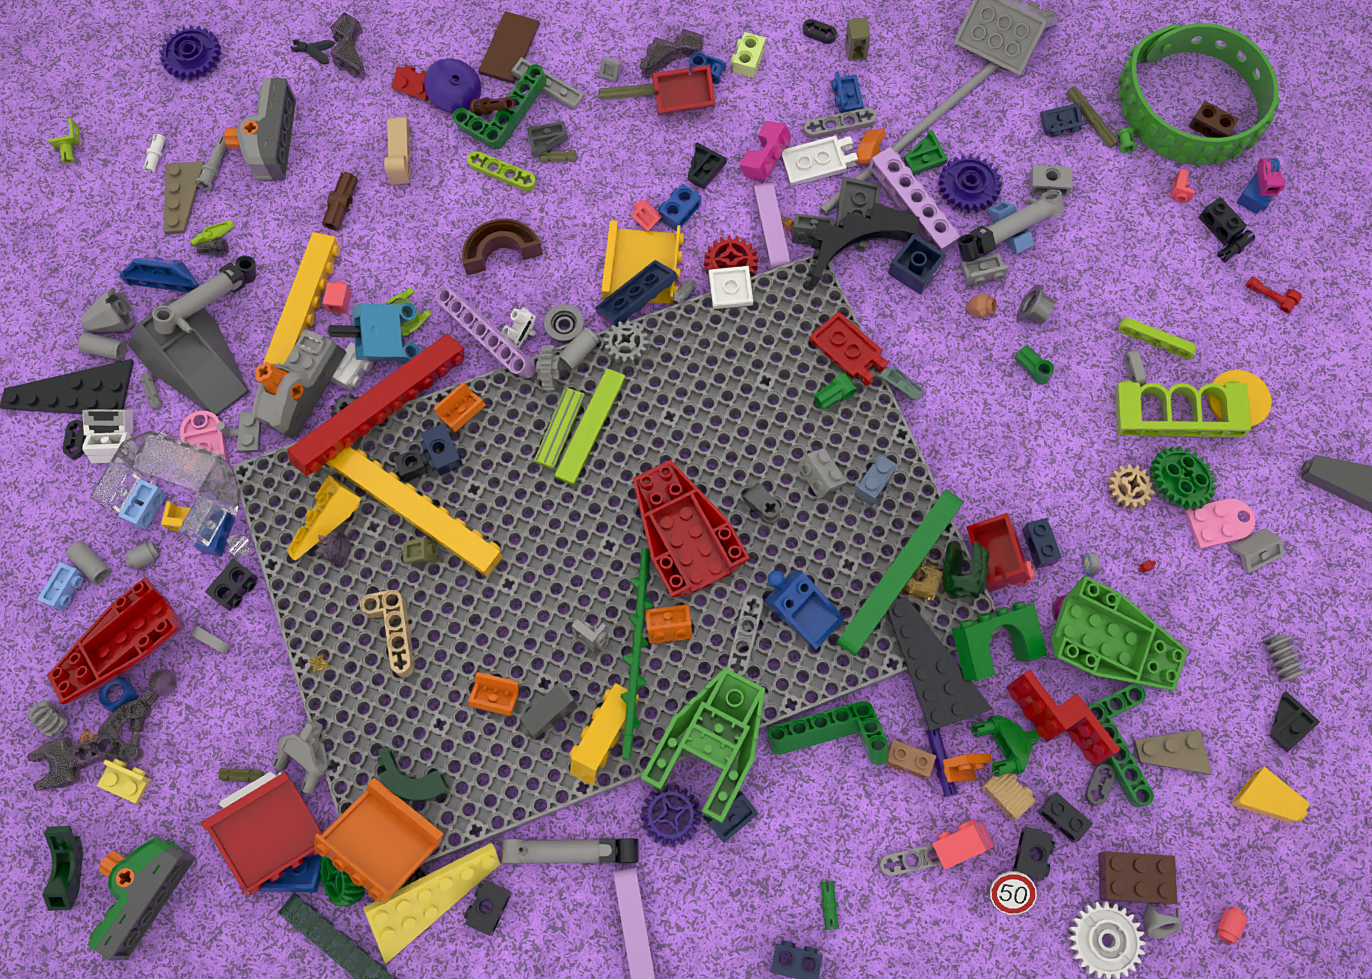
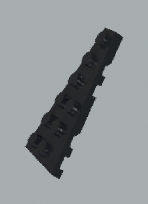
(73, 392)
(933, 670)

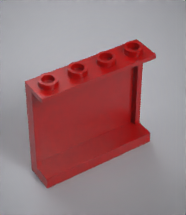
(264, 833)

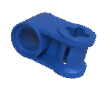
(701, 59)

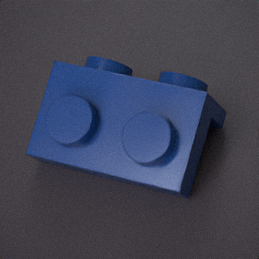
(847, 93)

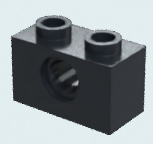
(1040, 841)
(487, 922)

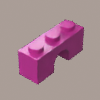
(759, 163)

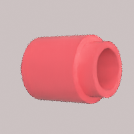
(1231, 925)

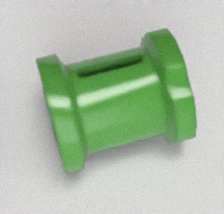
(1127, 140)

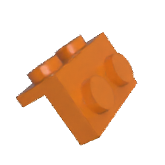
(458, 407)
(494, 694)

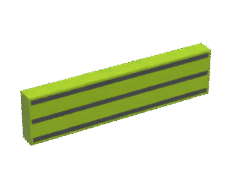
(559, 428)

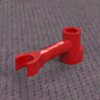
(1287, 301)

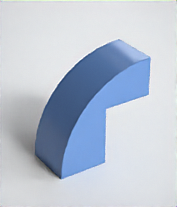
(1019, 241)

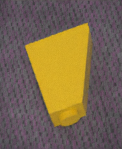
(1271, 797)

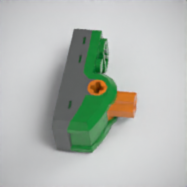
(141, 888)

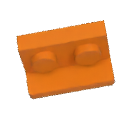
(668, 624)
(963, 767)

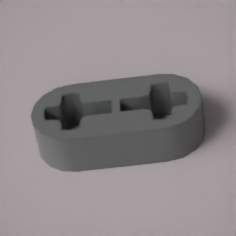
(1095, 782)

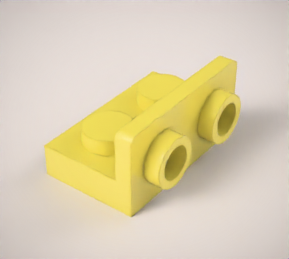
(123, 781)

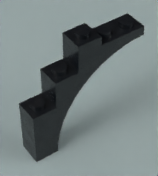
(878, 223)

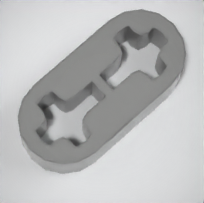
(1135, 367)
(210, 640)

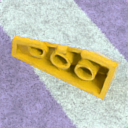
(333, 507)

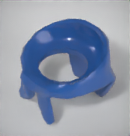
(128, 694)

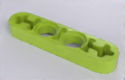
(500, 173)
(1157, 338)

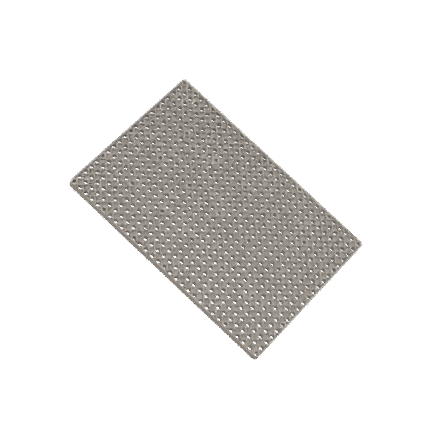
(604, 560)

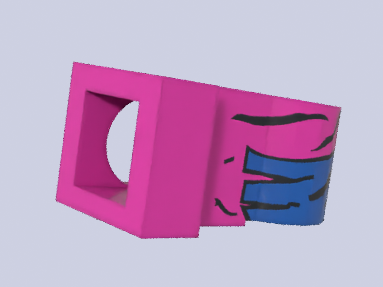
(1269, 177)

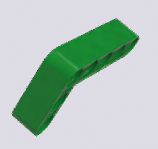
(513, 116)
(831, 725)
(1127, 760)

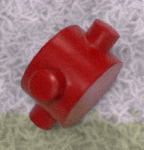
(1147, 566)

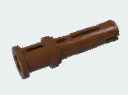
(487, 105)

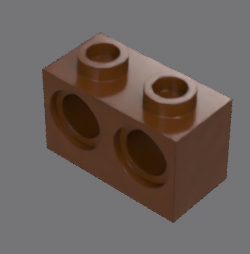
(1213, 121)

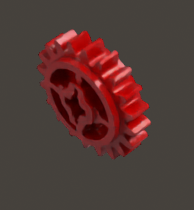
(735, 250)

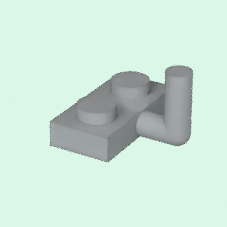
(247, 434)

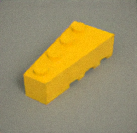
(599, 736)

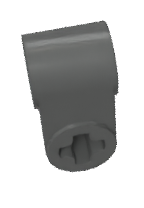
(760, 501)

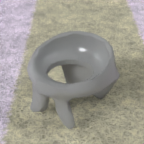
(1153, 921)

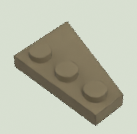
(1176, 751)

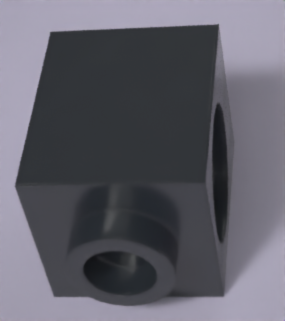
(402, 462)

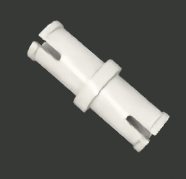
(154, 153)

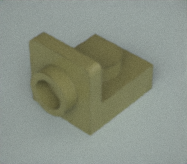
(419, 551)

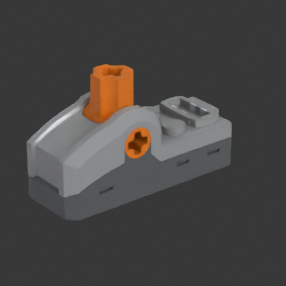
(267, 136)
(292, 390)

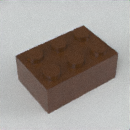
(1137, 878)

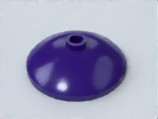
(449, 94)

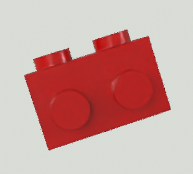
(410, 82)

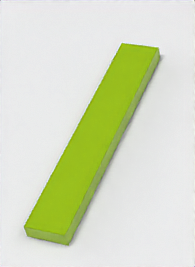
(590, 426)

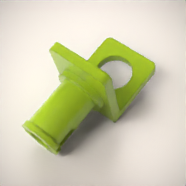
(67, 142)

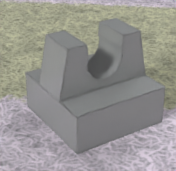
(610, 68)

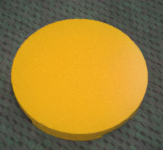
(1258, 395)

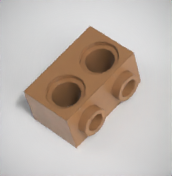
(910, 760)

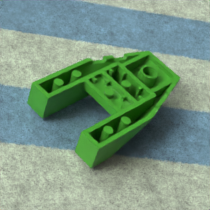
(718, 728)

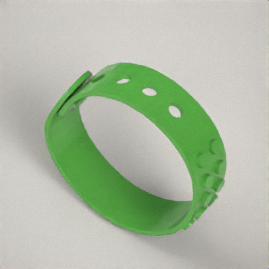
(1178, 144)

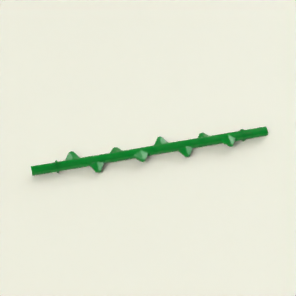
(633, 658)

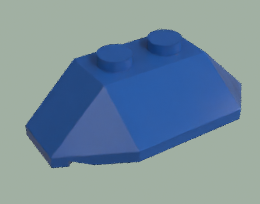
(159, 274)

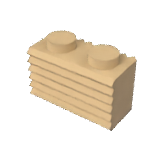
(1009, 795)

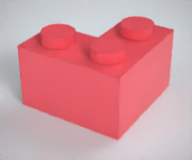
(964, 844)

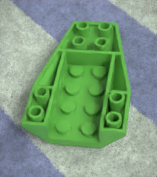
(1114, 638)

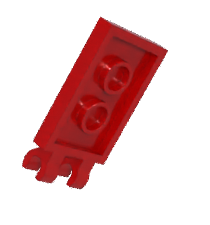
(849, 348)

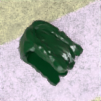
(969, 584)

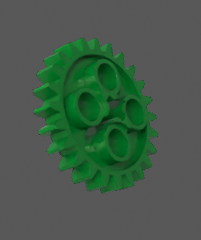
(1183, 478)

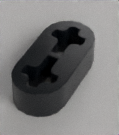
(819, 31)
(74, 438)

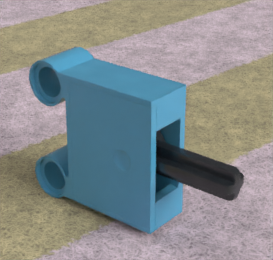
(378, 332)

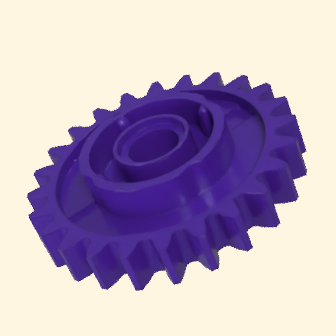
(190, 53)
(955, 186)

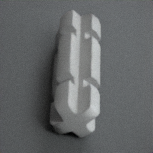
(684, 291)
(151, 391)

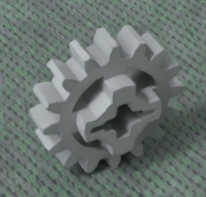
(625, 346)
(548, 367)

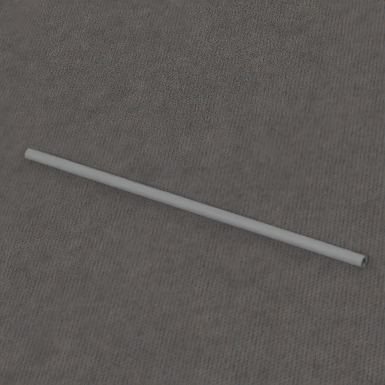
(922, 126)

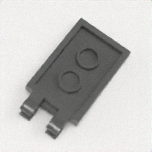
(856, 198)

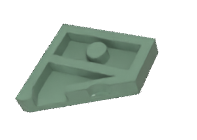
(903, 382)

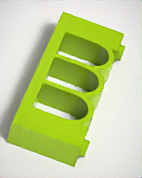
(1233, 402)

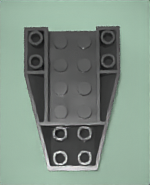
(192, 362)

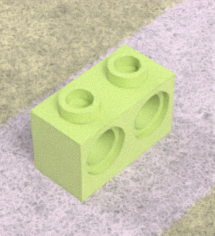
(748, 55)

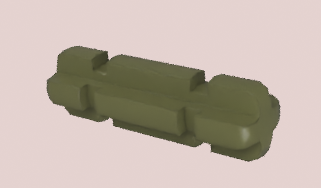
(559, 156)
(239, 775)

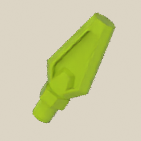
(212, 232)

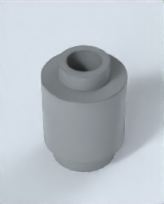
(142, 555)

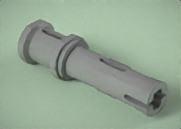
(210, 170)

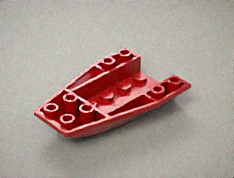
(685, 532)
(115, 642)

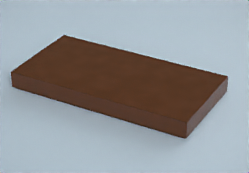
(508, 46)

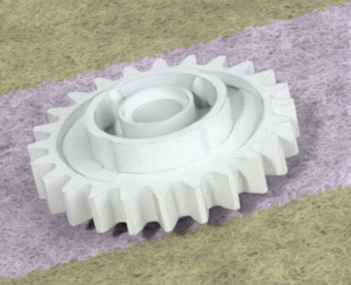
(1123, 935)

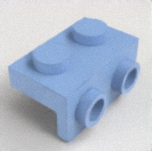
(61, 586)

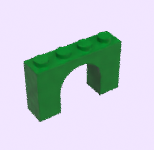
(974, 636)

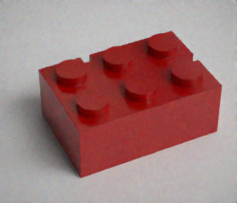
(682, 91)
(1004, 550)

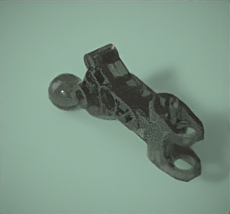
(67, 759)

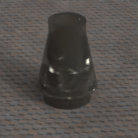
(213, 247)

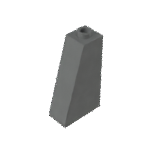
(1342, 478)

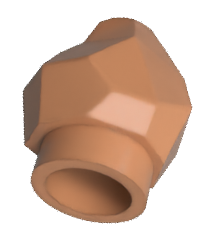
(981, 306)

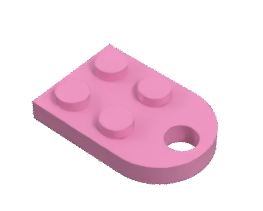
(204, 435)
(1219, 524)

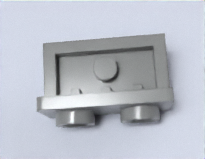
(984, 269)
(821, 472)

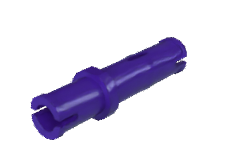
(938, 749)

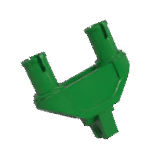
(1011, 740)

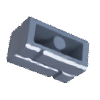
(875, 480)

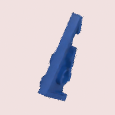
(300, 879)

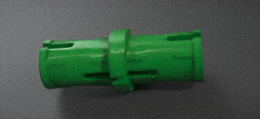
(829, 905)

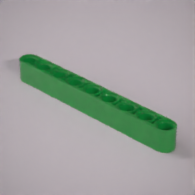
(900, 572)

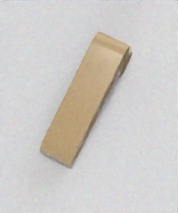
(397, 162)
(393, 634)

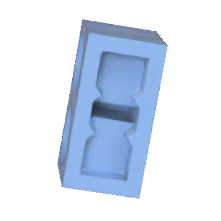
(142, 505)

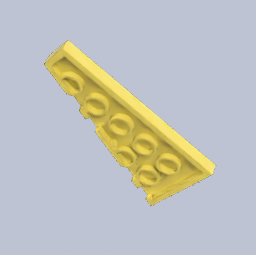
(425, 900)

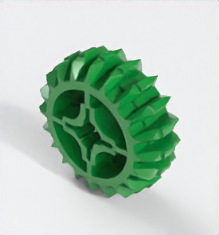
(338, 885)

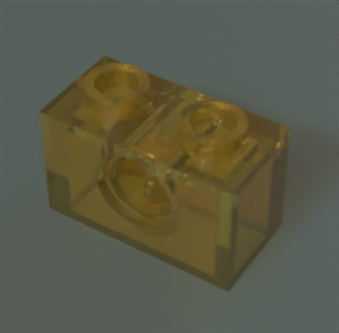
(928, 586)

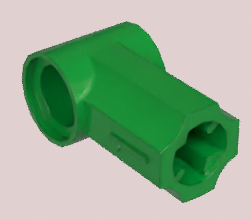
(1034, 363)
(839, 388)

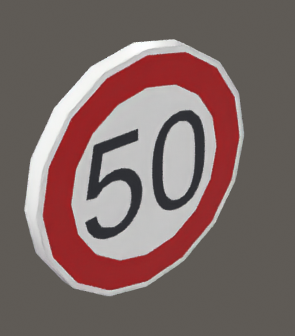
(1013, 893)

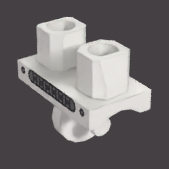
(522, 326)

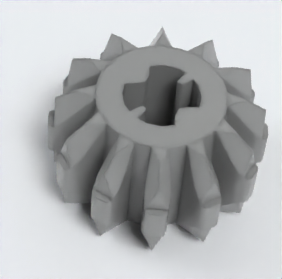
(48, 718)

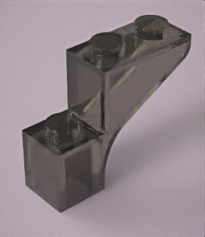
(663, 52)
(344, 54)

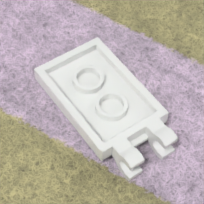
(818, 159)

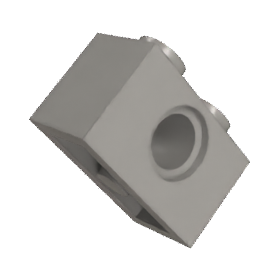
(1060, 176)

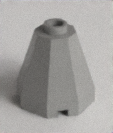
(106, 312)

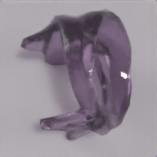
(336, 549)

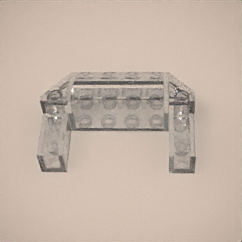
(179, 463)

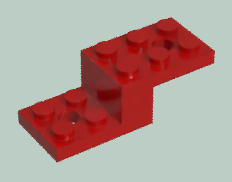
(1070, 716)

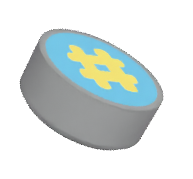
(1091, 563)

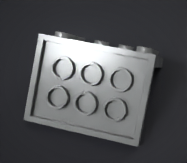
(1005, 31)

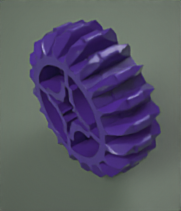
(663, 797)

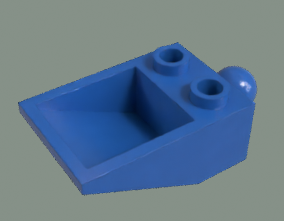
(807, 608)

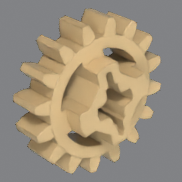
(1122, 489)

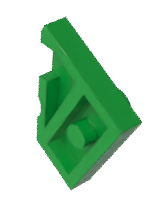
(925, 155)

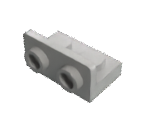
(592, 640)

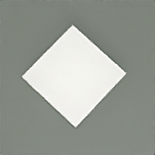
(730, 287)

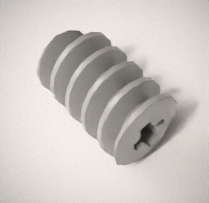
(1285, 657)

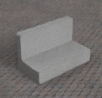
(1258, 549)

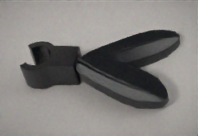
(314, 49)

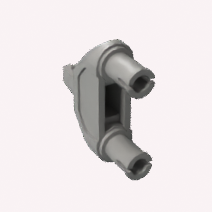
(307, 751)

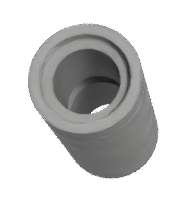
(102, 346)
(578, 348)
(88, 562)

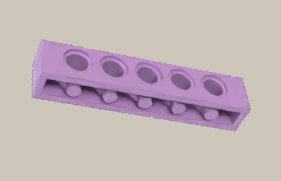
(903, 198)

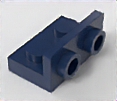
(737, 817)

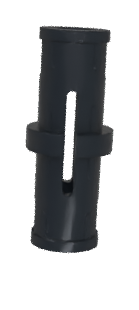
(1236, 246)

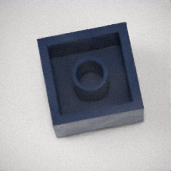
(917, 264)

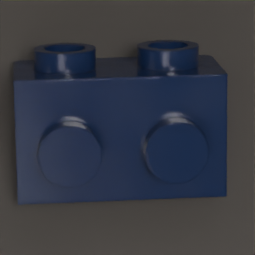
(1061, 119)

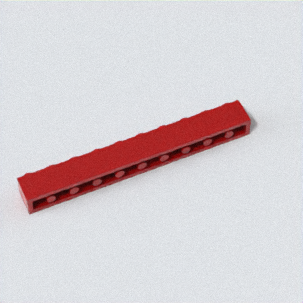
(375, 405)

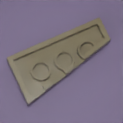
(180, 194)

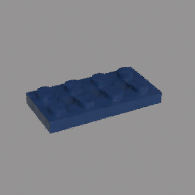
(636, 292)

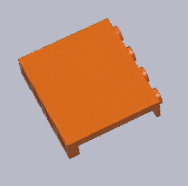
(379, 841)

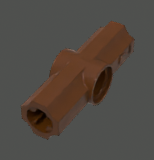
(339, 201)

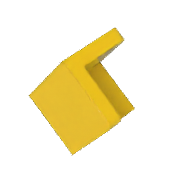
(174, 516)

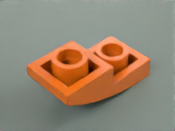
(869, 145)

